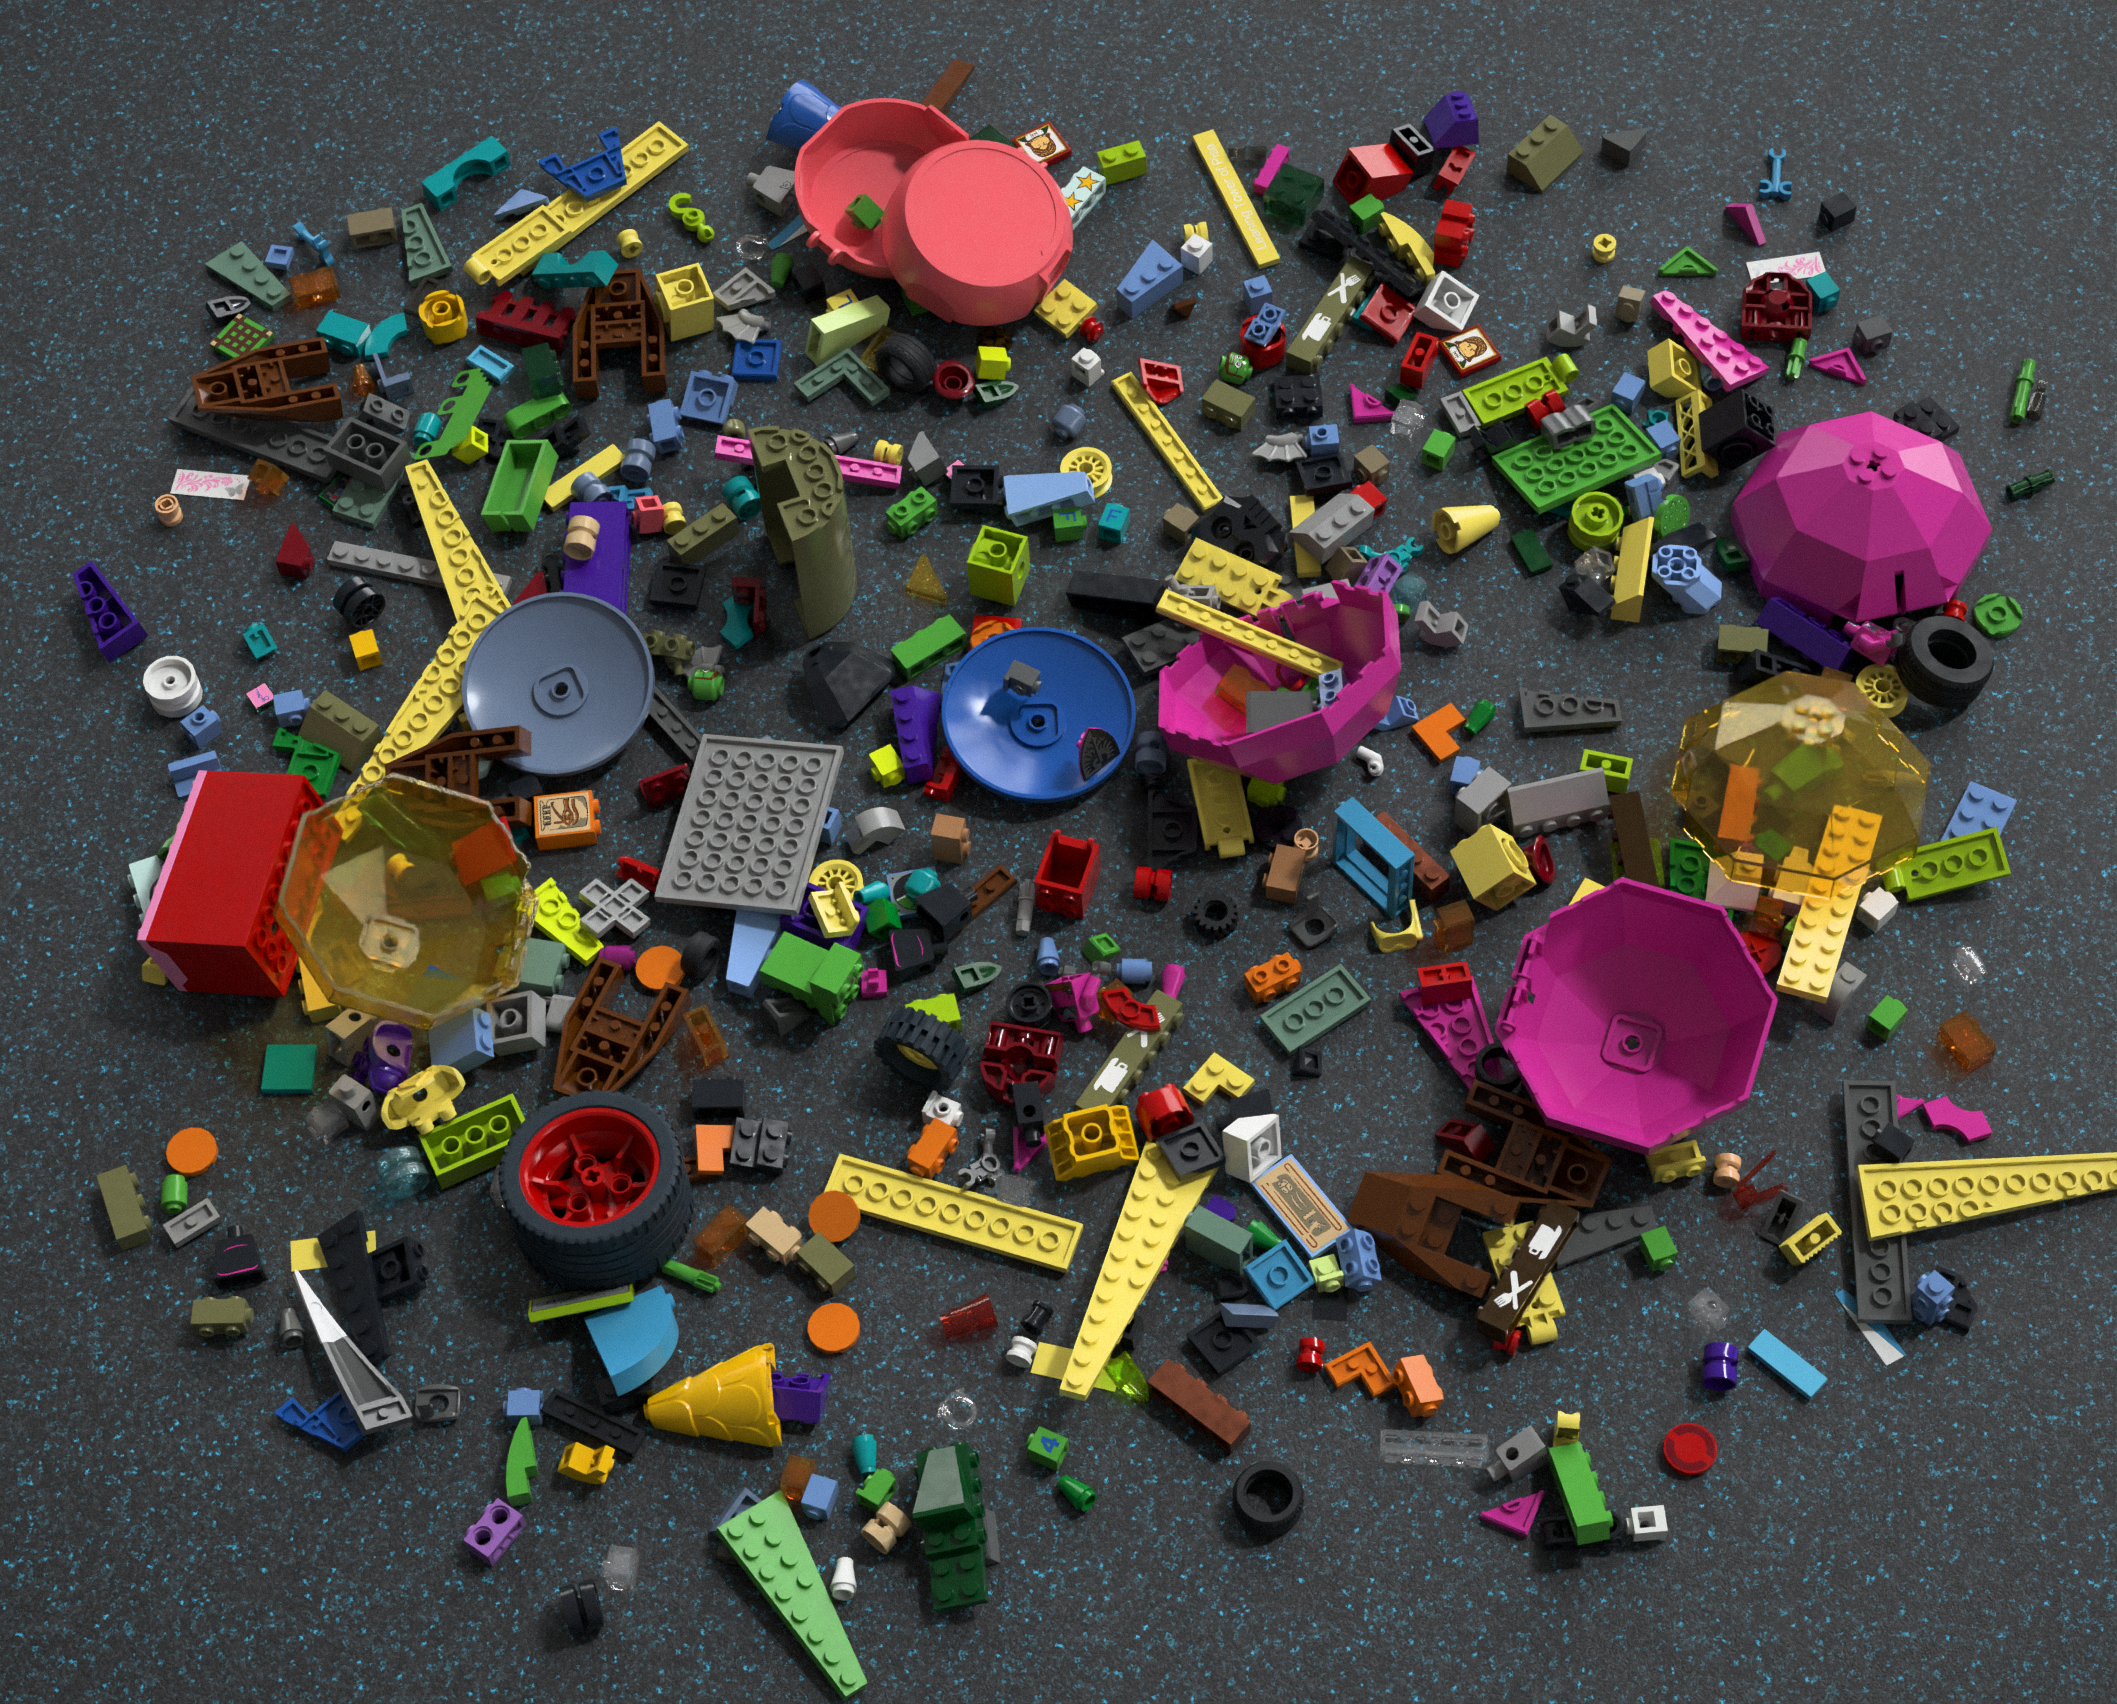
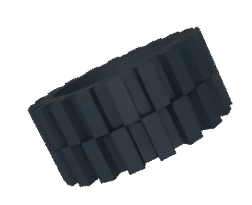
(921, 1049)

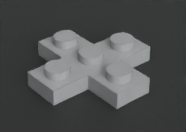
(614, 908)

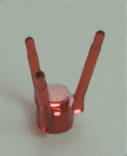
(1748, 1195)

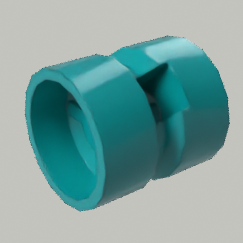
(742, 497)

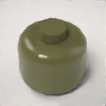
(734, 428)

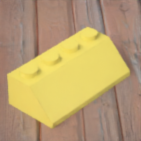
(1631, 570)

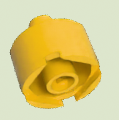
(443, 317)

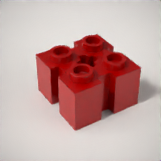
(1454, 233)

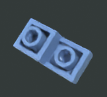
(1265, 325)

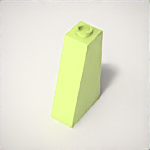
(845, 328)

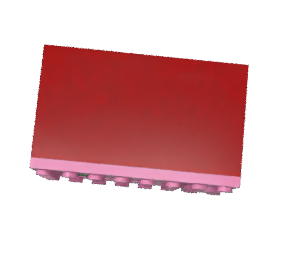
(220, 883)

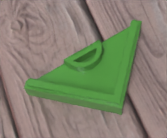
(1687, 264)

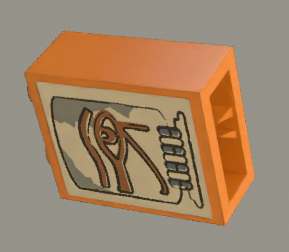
(566, 820)

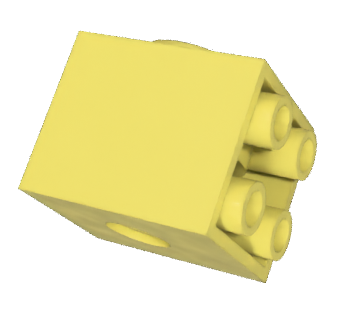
(684, 302)
(1493, 867)

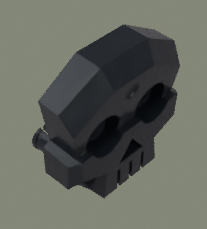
(1264, 542)

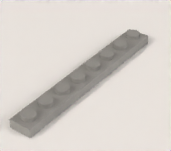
(394, 565)

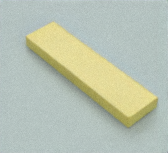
(601, 465)
(1301, 509)

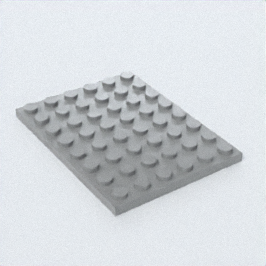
(749, 824)

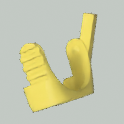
(1399, 941)

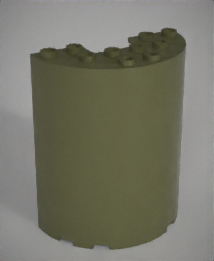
(806, 521)

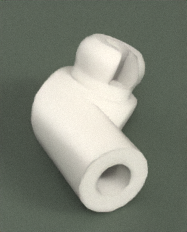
(1373, 760)

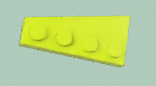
(562, 923)

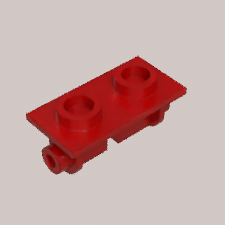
(640, 872)

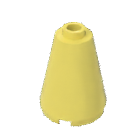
(1463, 525)

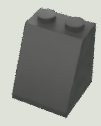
(1273, 708)

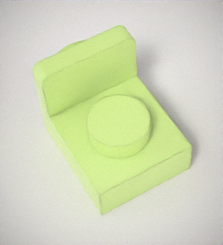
(1326, 1273)

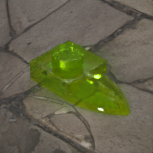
(1128, 1377)

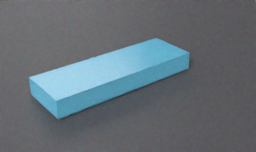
(1787, 1364)

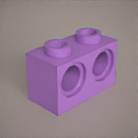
(1380, 573)
(500, 1534)

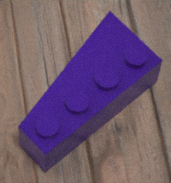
(110, 618)

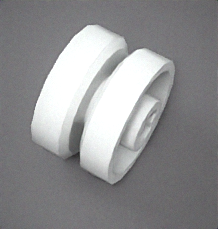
(172, 686)

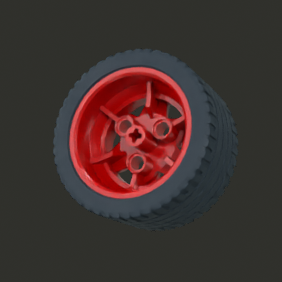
(616, 1232)

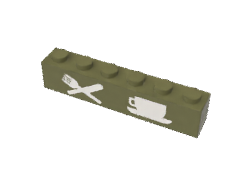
(1331, 316)
(1131, 1057)

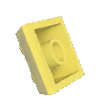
(1673, 370)

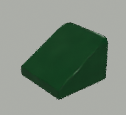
(1396, 392)

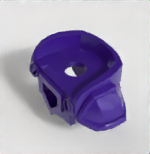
(383, 1069)

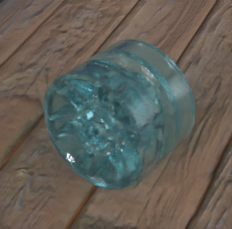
(402, 1172)

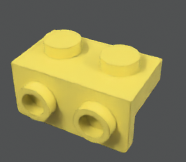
(835, 911)
(1676, 1162)

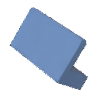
(186, 770)

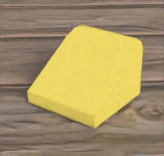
(152, 973)

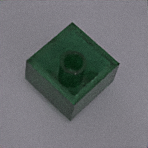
(1293, 195)

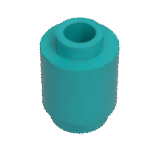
(426, 428)

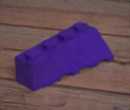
(1806, 635)
(916, 723)
(800, 1397)

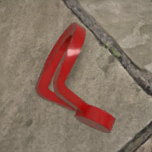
(1294, 687)

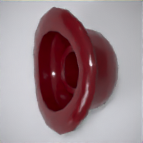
(953, 380)
(1540, 860)

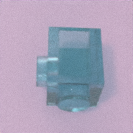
(1409, 591)

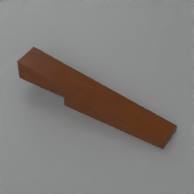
(949, 86)

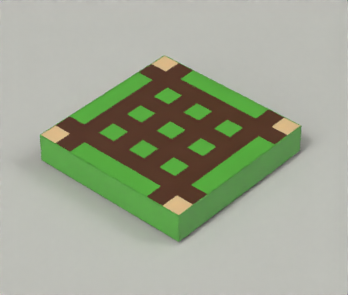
(241, 337)

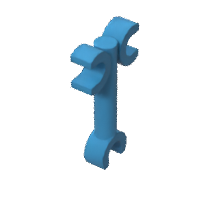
(1774, 187)
(316, 243)

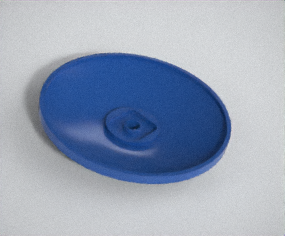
(993, 729)

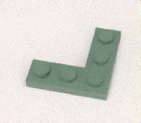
(843, 366)

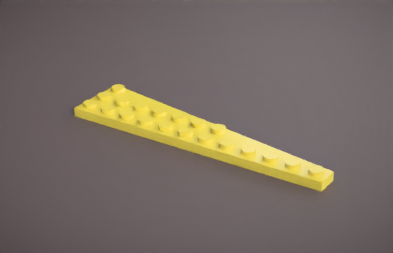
(455, 551)
(436, 695)
(1941, 1193)
(1136, 1254)

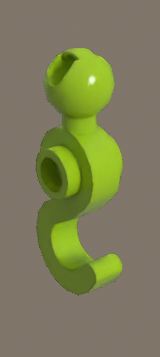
(692, 218)

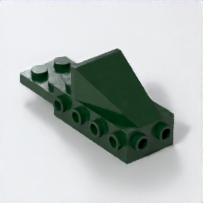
(952, 1525)

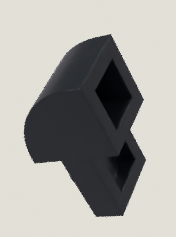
(567, 438)

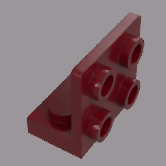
(750, 591)
(665, 786)

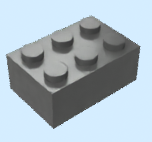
(367, 454)

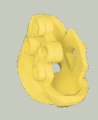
(442, 1086)

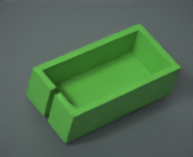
(519, 485)

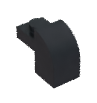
(1493, 441)

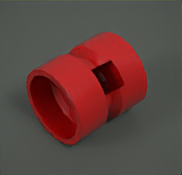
(1548, 404)
(1153, 883)

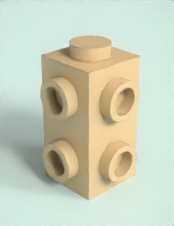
(774, 1236)

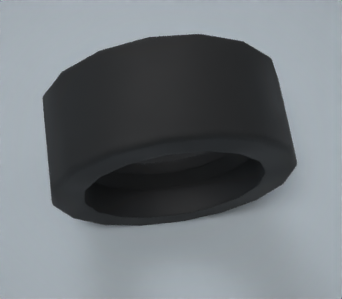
(1486, 1053)

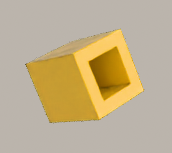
(365, 649)

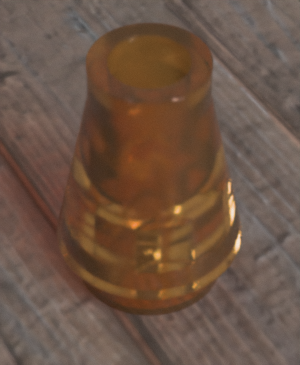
(362, 381)

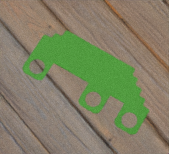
(463, 416)

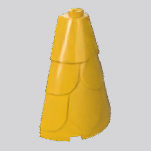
(723, 1401)

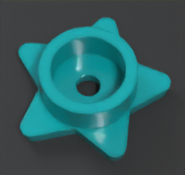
(1656, 416)

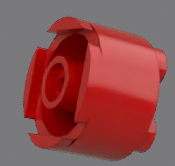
(1259, 355)
(1163, 1112)

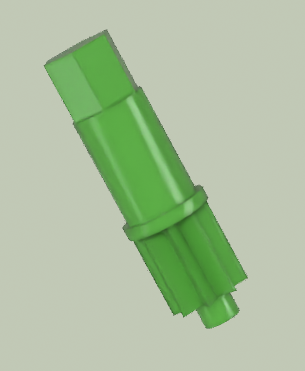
(696, 1277)

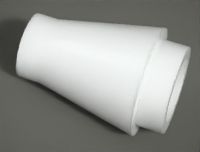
(843, 1582)

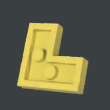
(1215, 1075)

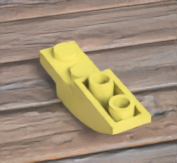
(1408, 244)

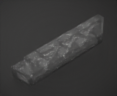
(1433, 1452)

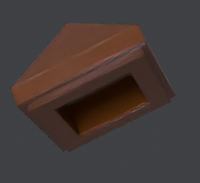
(1184, 307)

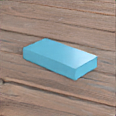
(491, 364)

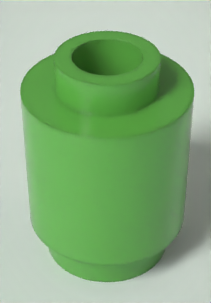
(174, 1194)

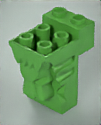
(814, 974)

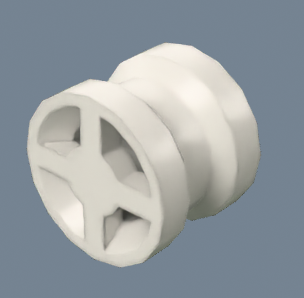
(1021, 1351)

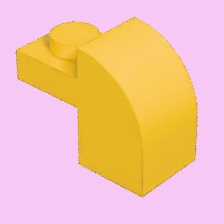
(586, 1464)

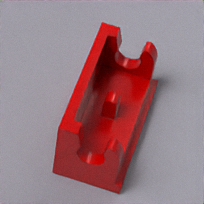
(1454, 168)
(944, 778)
(1444, 983)

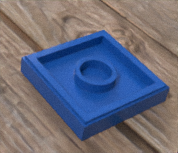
(757, 361)

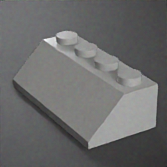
(1556, 803)

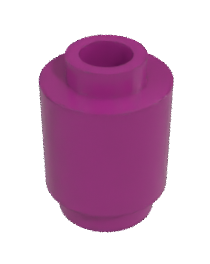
(619, 954)

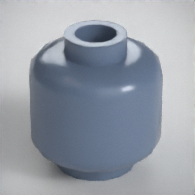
(1069, 421)

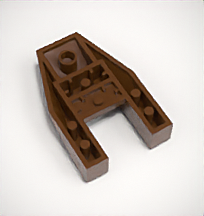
(615, 318)
(258, 385)
(455, 761)
(608, 1048)
(1536, 1158)
(1416, 1219)

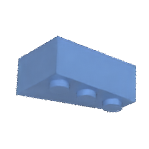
(1149, 280)

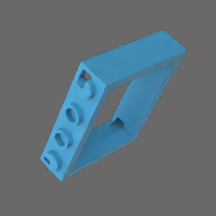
(1390, 893)

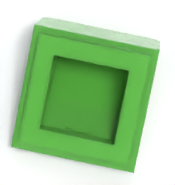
(1100, 948)

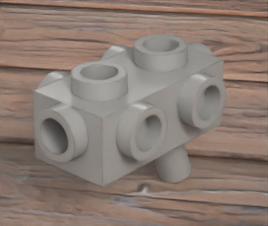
(1202, 594)

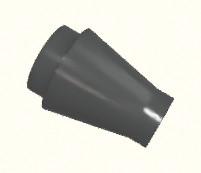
(841, 442)
(291, 1331)

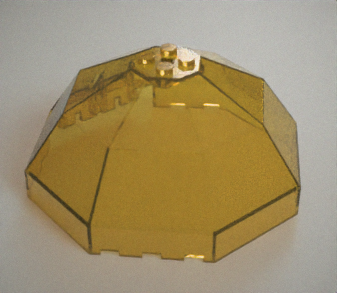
(1796, 798)
(413, 870)

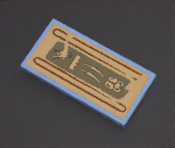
(1301, 1206)

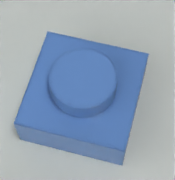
(279, 257)

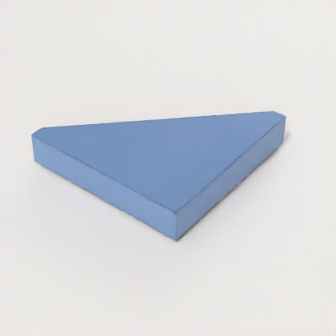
(521, 203)

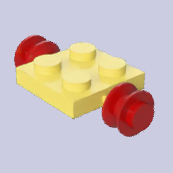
(1069, 309)

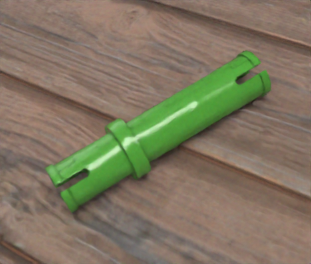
(2024, 384)

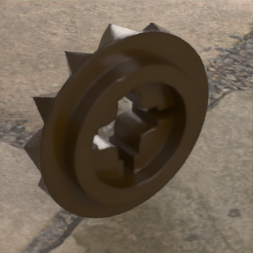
(1004, 338)

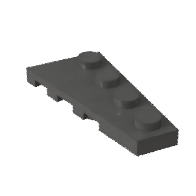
(1558, 712)
(1605, 1230)

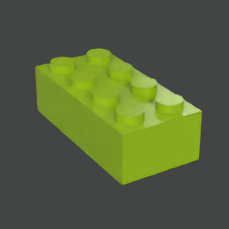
(472, 1141)

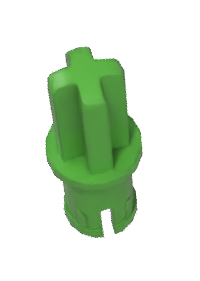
(1796, 359)

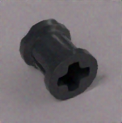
(1037, 1317)

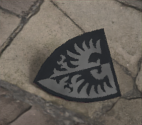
(1095, 751)

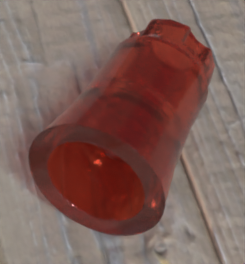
(969, 1317)

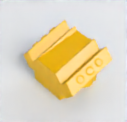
(1091, 1141)

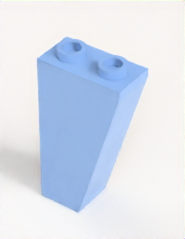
(1035, 495)
(751, 944)

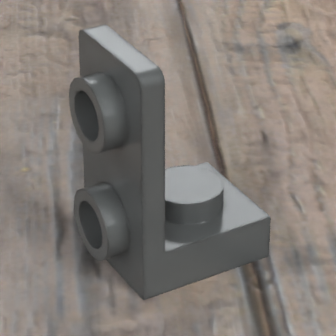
(383, 411)

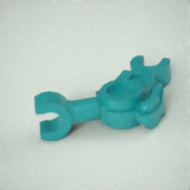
(1401, 554)

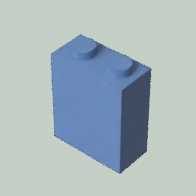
(463, 1041)

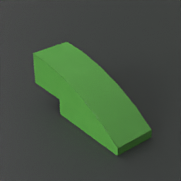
(521, 1465)

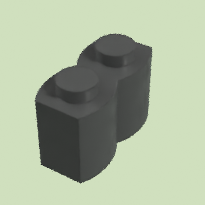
(1568, 426)

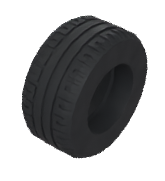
(1954, 642)

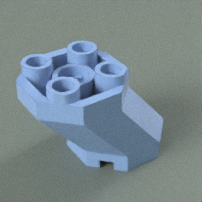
(1686, 579)

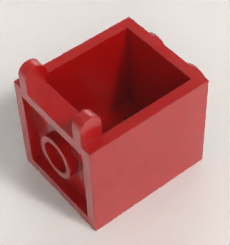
(1067, 875)

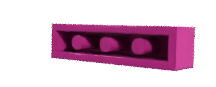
(1277, 158)

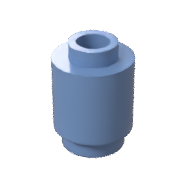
(1134, 971)

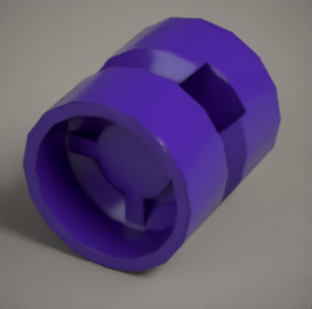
(1720, 1366)

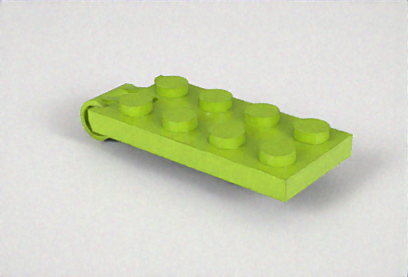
(1507, 393)
(1950, 865)

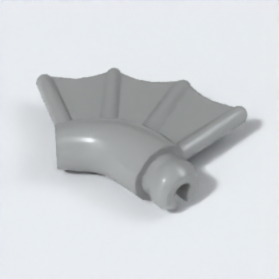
(744, 325)
(1281, 448)
(703, 659)

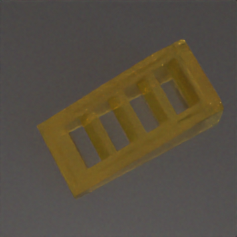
(880, 337)

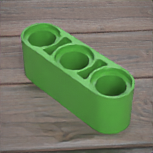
(536, 415)

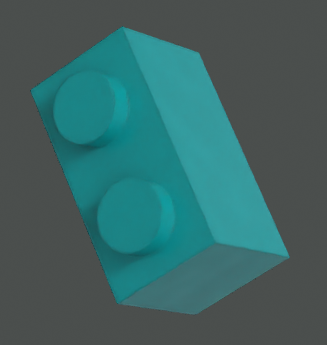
(344, 334)

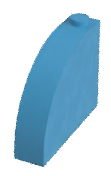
(635, 1338)

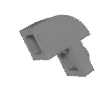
(1571, 330)
(1438, 628)
(874, 825)
(1844, 985)

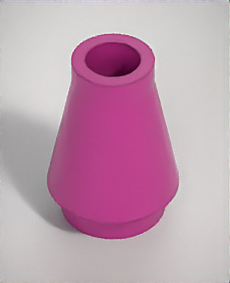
(1172, 979)

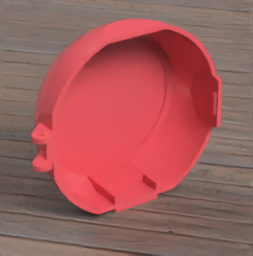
(863, 152)
(977, 232)

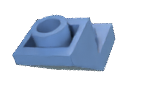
(1401, 713)

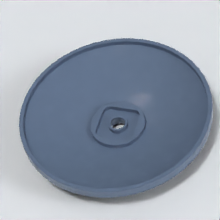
(555, 644)

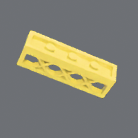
(1705, 463)

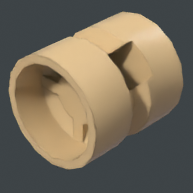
(581, 537)
(883, 1531)

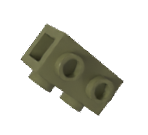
(221, 1316)

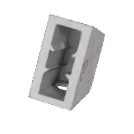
(773, 189)
(348, 1033)
(351, 1097)
(1519, 1456)

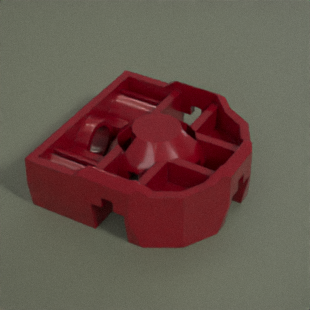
(1766, 312)
(1014, 1057)

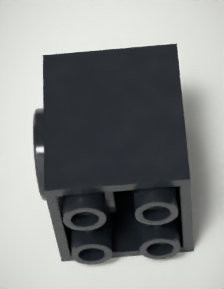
(1737, 429)

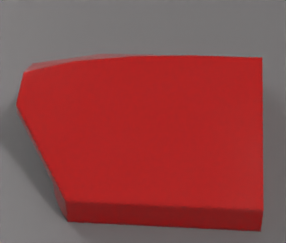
(1160, 380)

